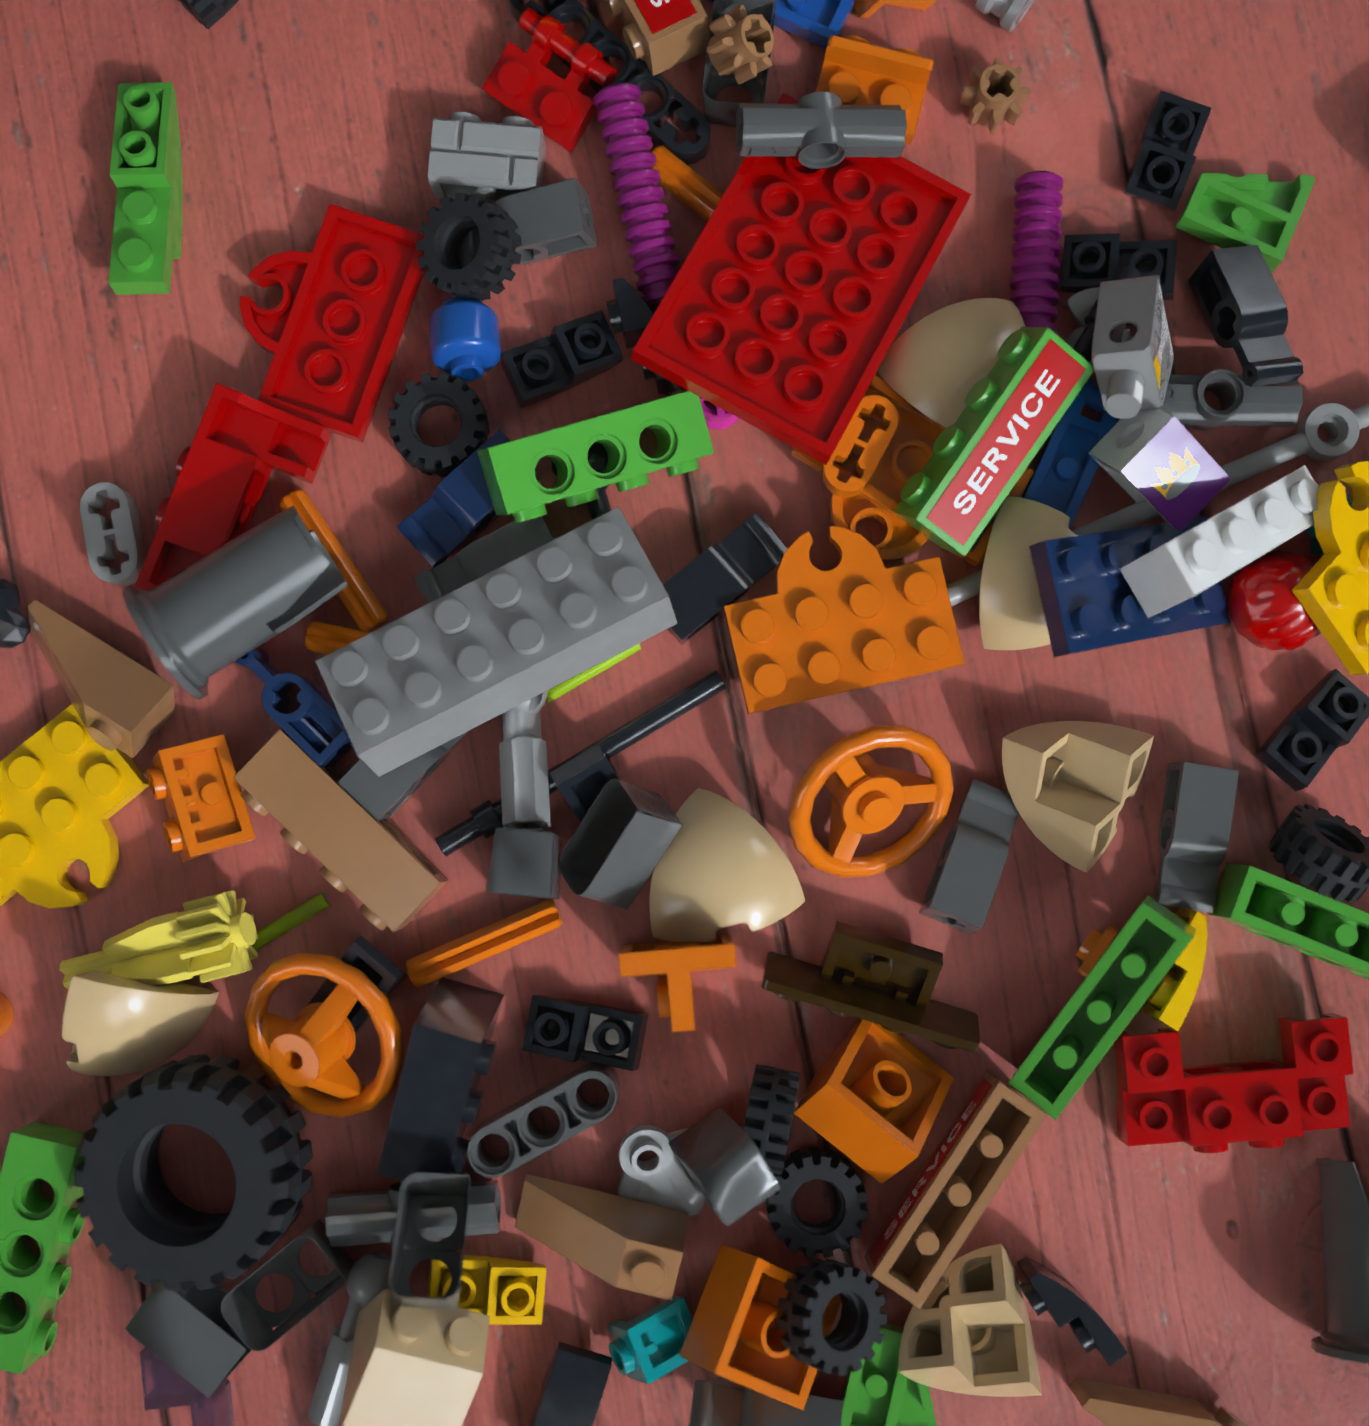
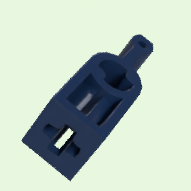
(456, 510)
(300, 724)

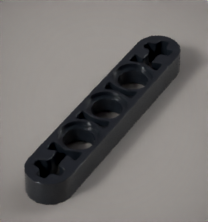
(635, 72)

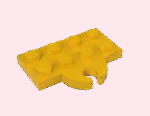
(1338, 584)
(58, 810)

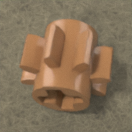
(740, 44)
(994, 95)

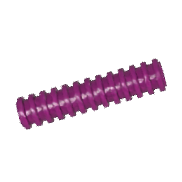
(638, 189)
(1037, 247)

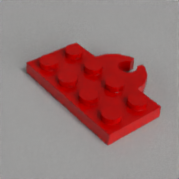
(336, 319)

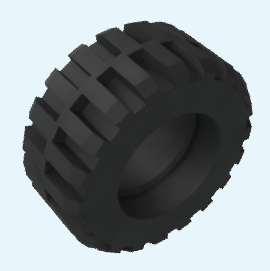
(138, 1212)

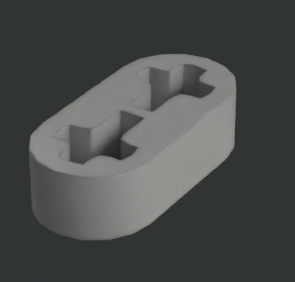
(101, 538)

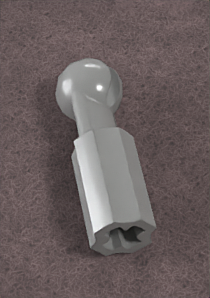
(524, 767)
(366, 1280)

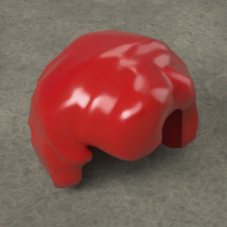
(1265, 605)

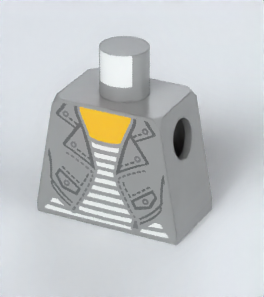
(1135, 371)

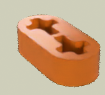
(870, 452)

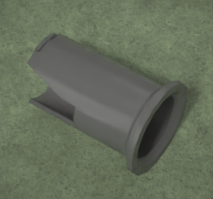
(235, 599)
(1344, 1262)

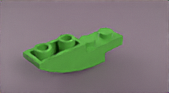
(149, 189)

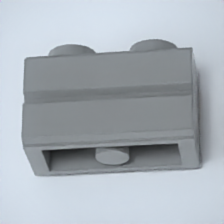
(485, 156)

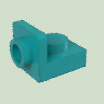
(651, 1342)

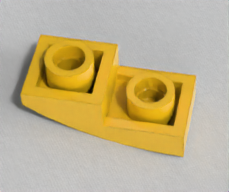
(1176, 991)
(495, 1286)

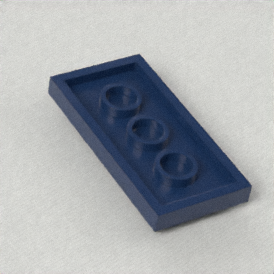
(1092, 603)

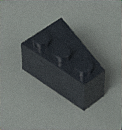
(440, 1081)

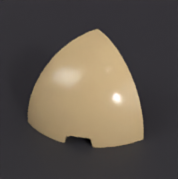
(948, 354)
(1009, 590)
(1074, 782)
(719, 874)
(129, 1024)
(973, 1331)

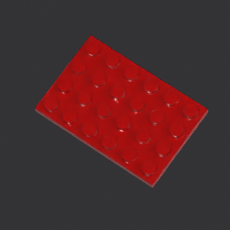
(800, 290)

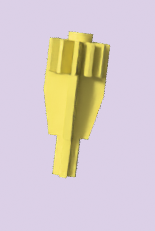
(204, 940)

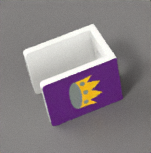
(1161, 464)

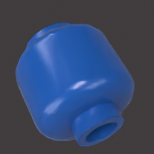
(464, 337)

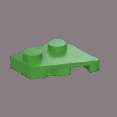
(1246, 212)
(881, 1393)

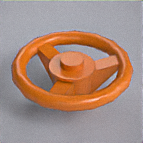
(869, 800)
(314, 1048)

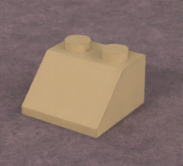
(413, 1365)

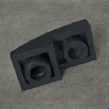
(1166, 150)
(1100, 257)
(631, 315)
(562, 360)
(1314, 729)
(585, 1032)
(1066, 1305)
(572, 1387)

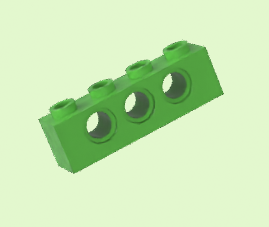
(511, 466)
(1294, 917)
(32, 1155)

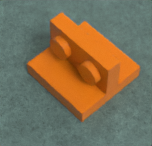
(678, 961)

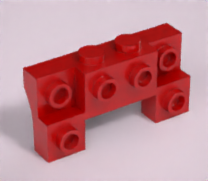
(226, 477)
(1236, 1100)

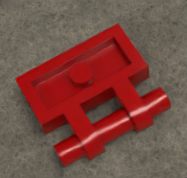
(539, 94)

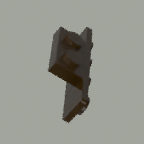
(877, 982)

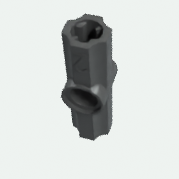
(820, 130)
(1240, 404)
(372, 1215)

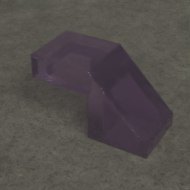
(168, 1389)

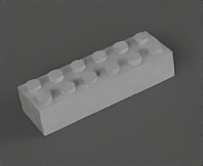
(496, 642)

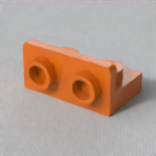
(876, 76)
(200, 798)

